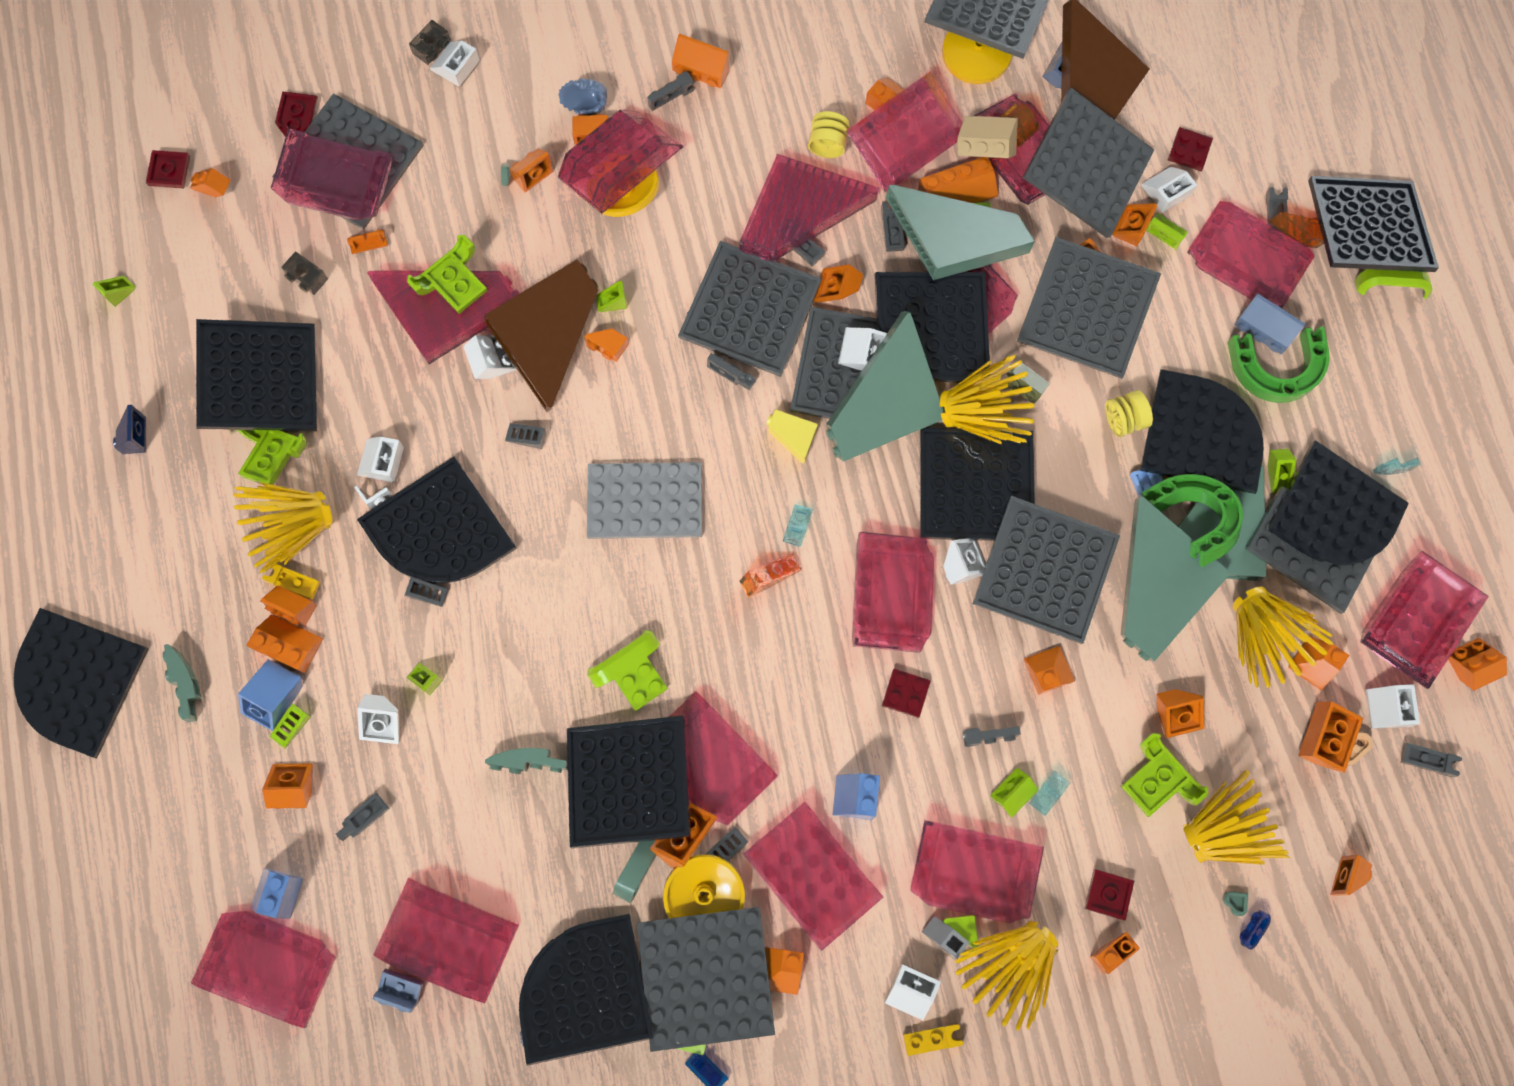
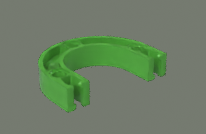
(1271, 388)
(1211, 493)

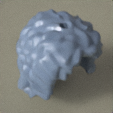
(583, 96)

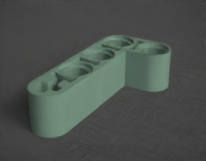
(634, 871)

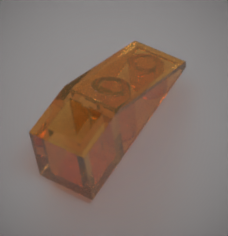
(1299, 228)
(770, 574)

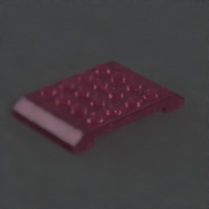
(813, 876)

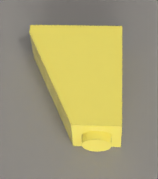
(793, 433)

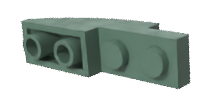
(181, 675)
(518, 760)

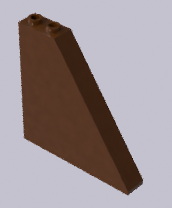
(1097, 61)
(544, 327)

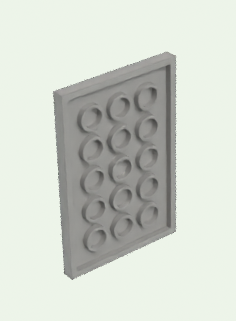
(644, 500)

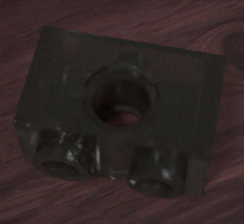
(431, 33)
(296, 266)

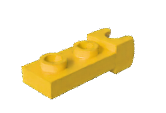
(293, 581)
(931, 1039)

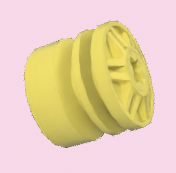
(828, 134)
(1128, 413)

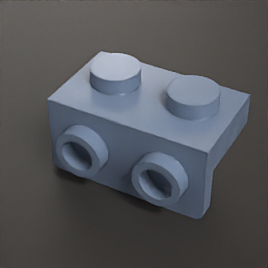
(398, 991)

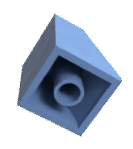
(269, 694)
(856, 796)
(276, 894)

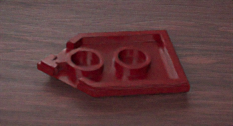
(295, 111)

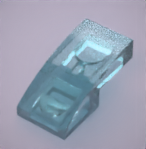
(1395, 467)
(797, 525)
(1049, 793)

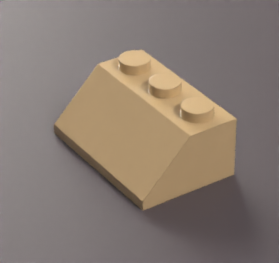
(988, 137)

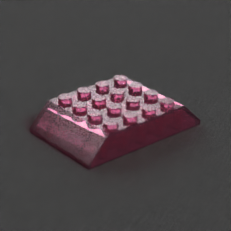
(907, 131)
(616, 158)
(1423, 618)
(446, 941)

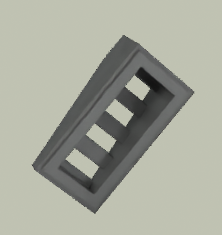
(526, 428)
(428, 585)
(742, 839)

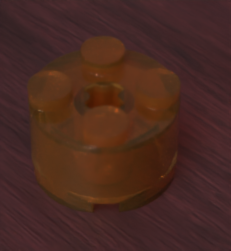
(1026, 123)

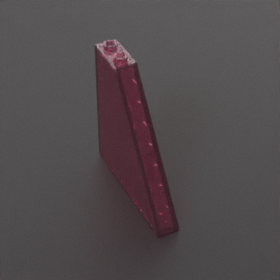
(799, 205)
(431, 319)

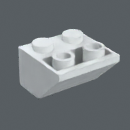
(456, 62)
(1170, 187)
(859, 346)
(487, 357)
(381, 459)
(1392, 706)
(912, 992)

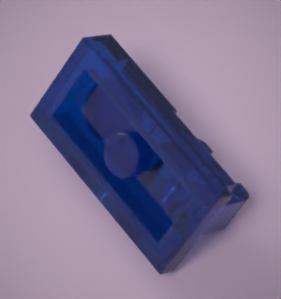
(706, 1070)

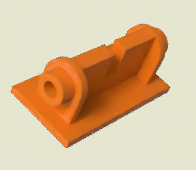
(367, 241)

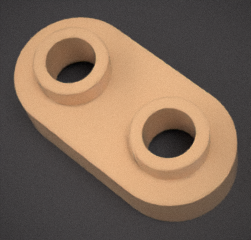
(1358, 752)

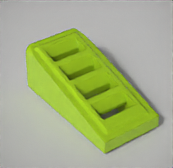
(293, 709)

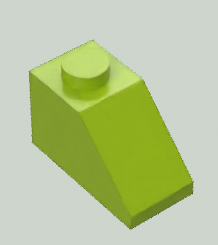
(1280, 469)

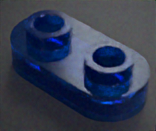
(1255, 929)

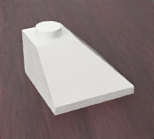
(963, 561)
(378, 719)

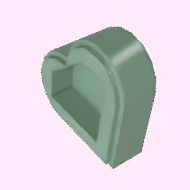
(504, 174)
(1237, 902)

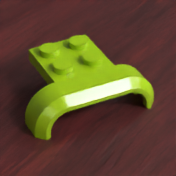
(451, 277)
(1373, 277)
(270, 454)
(631, 671)
(1161, 779)

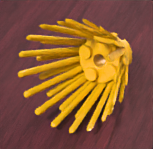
(973, 406)
(297, 525)
(1261, 615)
(1228, 836)
(1030, 955)

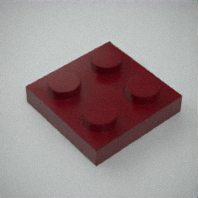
(1190, 149)
(167, 169)
(906, 693)
(1109, 894)

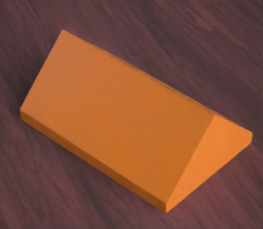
(678, 851)

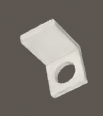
(377, 499)

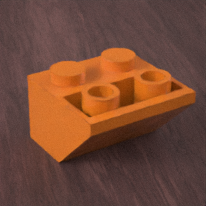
(288, 605)
(1478, 664)

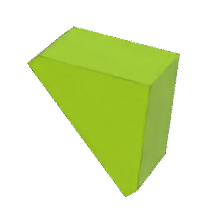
(115, 289)
(611, 298)
(424, 678)
(965, 927)

